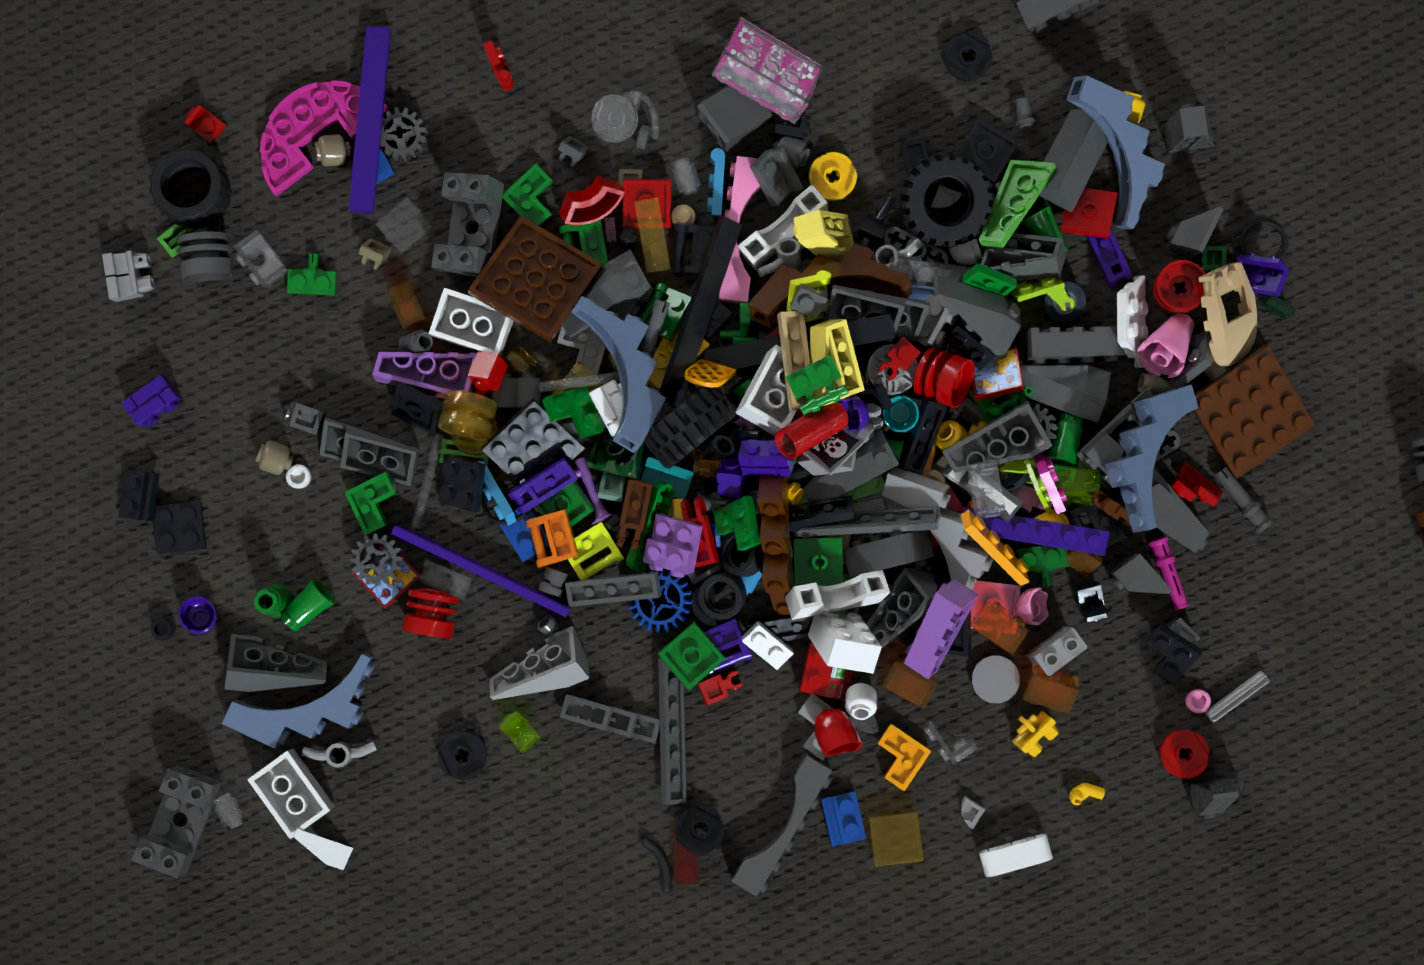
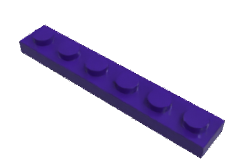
(1048, 533)

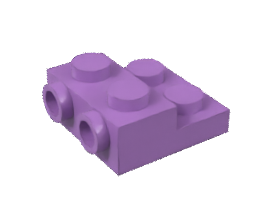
(673, 545)

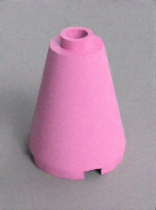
(1167, 347)

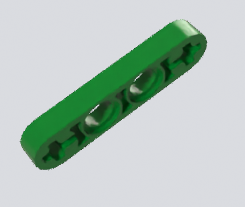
(665, 501)

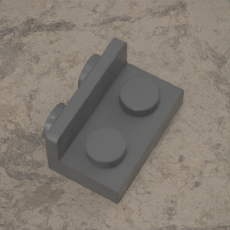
(775, 175)

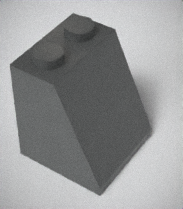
(732, 117)

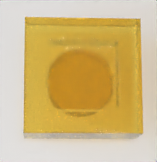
(521, 360)

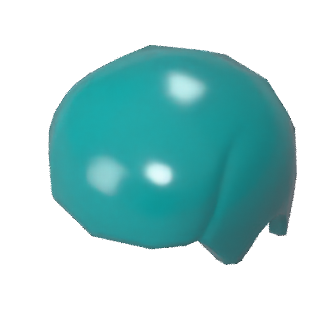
(902, 414)

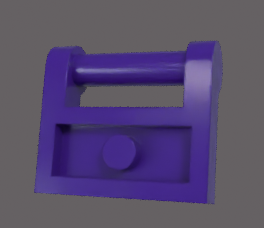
(724, 637)

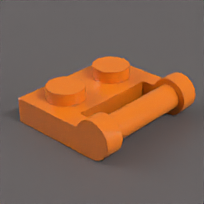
(559, 536)

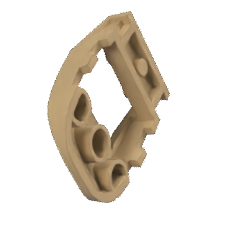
(1234, 338)

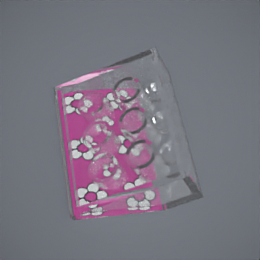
(767, 71)

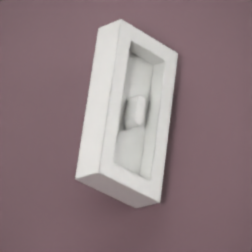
(767, 645)

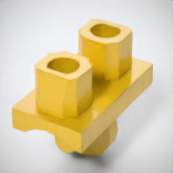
(1033, 731)

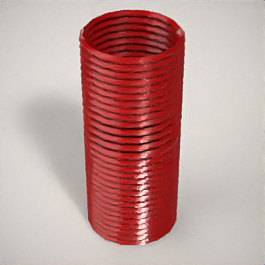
(811, 430)

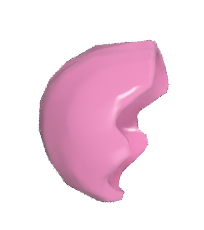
(1032, 606)

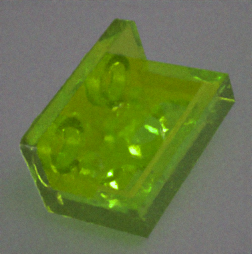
(1078, 484)

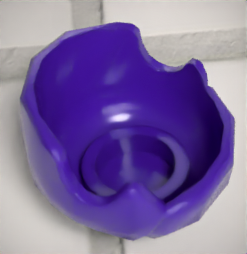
(857, 412)
(192, 617)

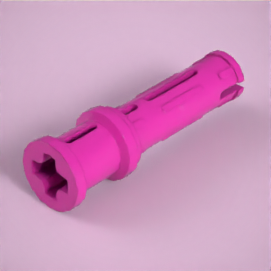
(1165, 560)

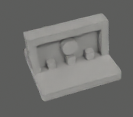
(936, 324)

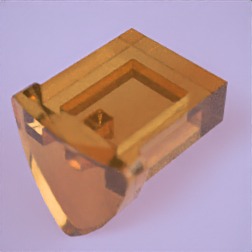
(705, 468)
(1084, 562)

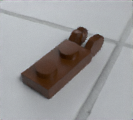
(1110, 507)
(634, 510)

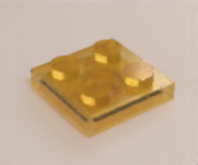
(895, 839)

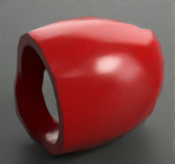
(836, 733)

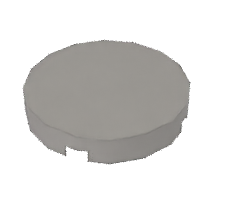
(995, 679)

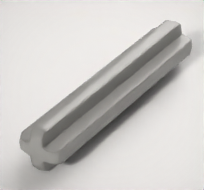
(1237, 696)

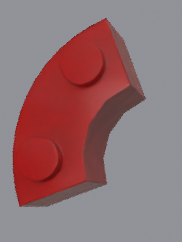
(592, 203)

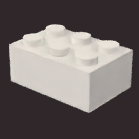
(470, 323)
(766, 396)
(845, 641)
(291, 793)

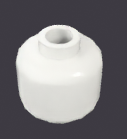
(861, 701)

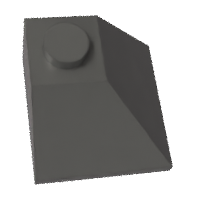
(1193, 234)
(1137, 575)

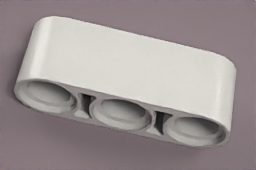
(1016, 856)

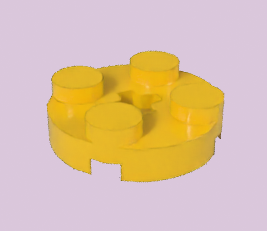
(825, 165)

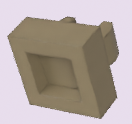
(375, 251)

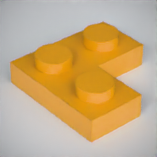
(909, 756)

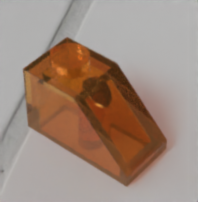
(407, 304)

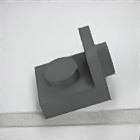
(302, 417)

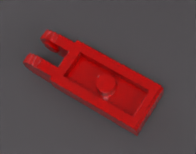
(707, 550)

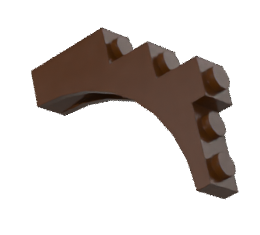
(855, 270)
(775, 540)

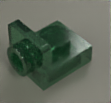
(1278, 305)

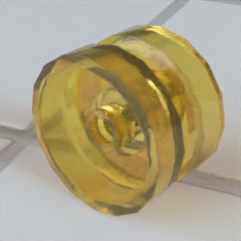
(467, 415)

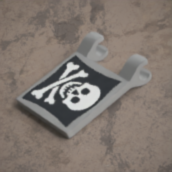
(838, 448)

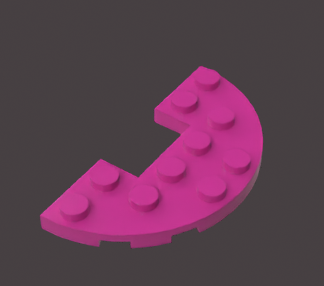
(300, 120)

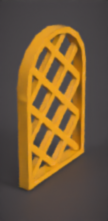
(709, 382)

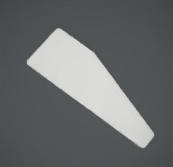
(326, 850)

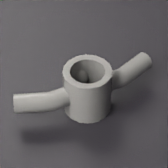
(887, 251)
(788, 254)
(331, 759)

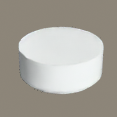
(298, 476)

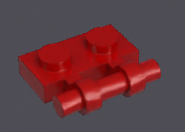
(498, 62)

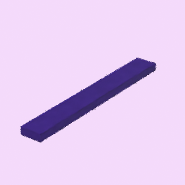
(370, 120)
(481, 570)

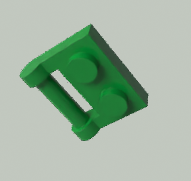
(591, 239)
(676, 311)

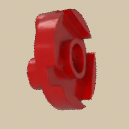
(1197, 756)

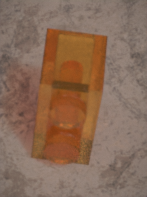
(999, 627)
(909, 683)
(1051, 691)

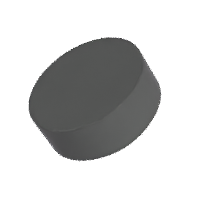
(643, 137)

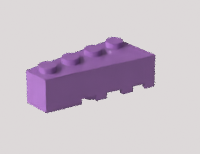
(425, 371)
(940, 627)

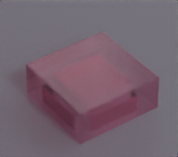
(611, 231)

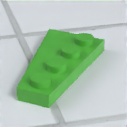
(1015, 196)

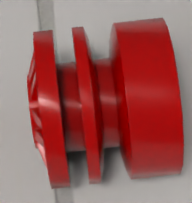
(1176, 273)
(943, 377)
(430, 613)

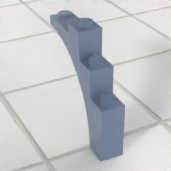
(1127, 140)
(634, 367)
(1141, 445)
(272, 724)

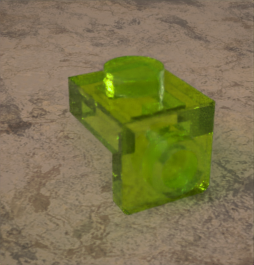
(519, 731)

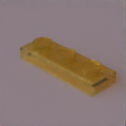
(652, 234)

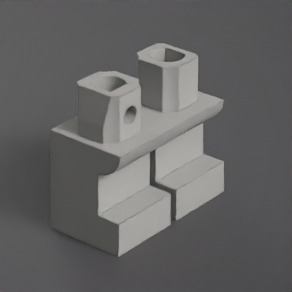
(124, 275)

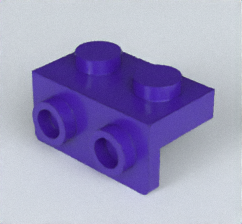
(1265, 274)

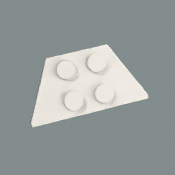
(1131, 318)

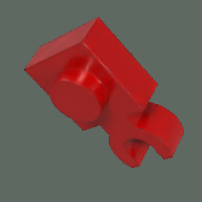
(900, 356)
(715, 688)

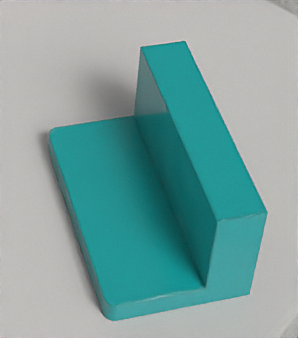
(675, 476)

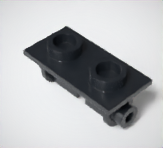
(968, 346)

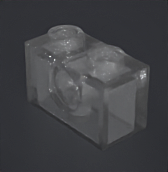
(250, 249)

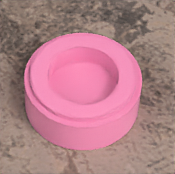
(1198, 701)

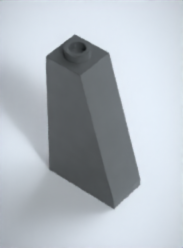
(1180, 521)

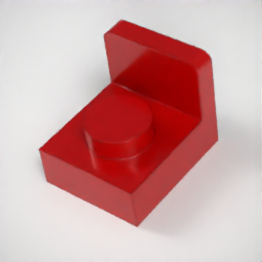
(204, 123)

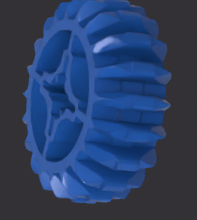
(678, 607)

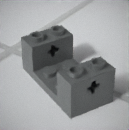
(474, 200)
(171, 846)

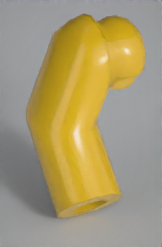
(1085, 790)

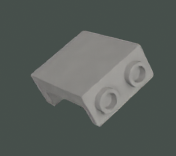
(1057, 650)

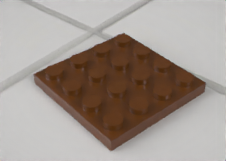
(535, 278)
(1251, 412)

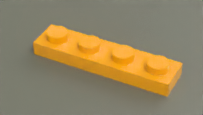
(991, 544)

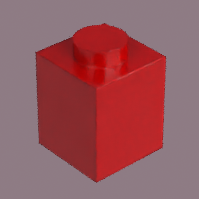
(487, 371)

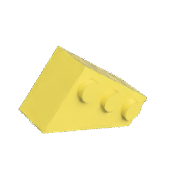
(824, 233)
(834, 339)

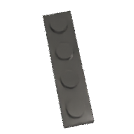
(613, 589)

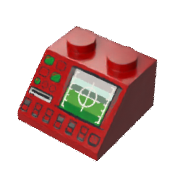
(824, 679)

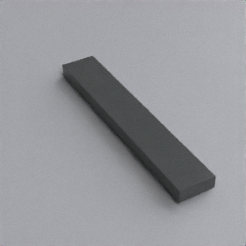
(879, 521)
(672, 737)

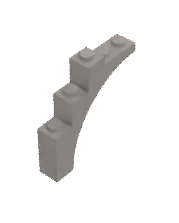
(964, 558)

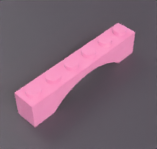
(736, 280)

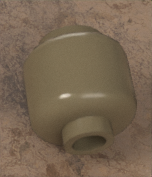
(332, 150)
(274, 457)

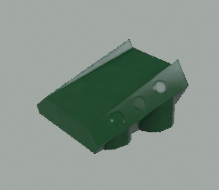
(616, 459)

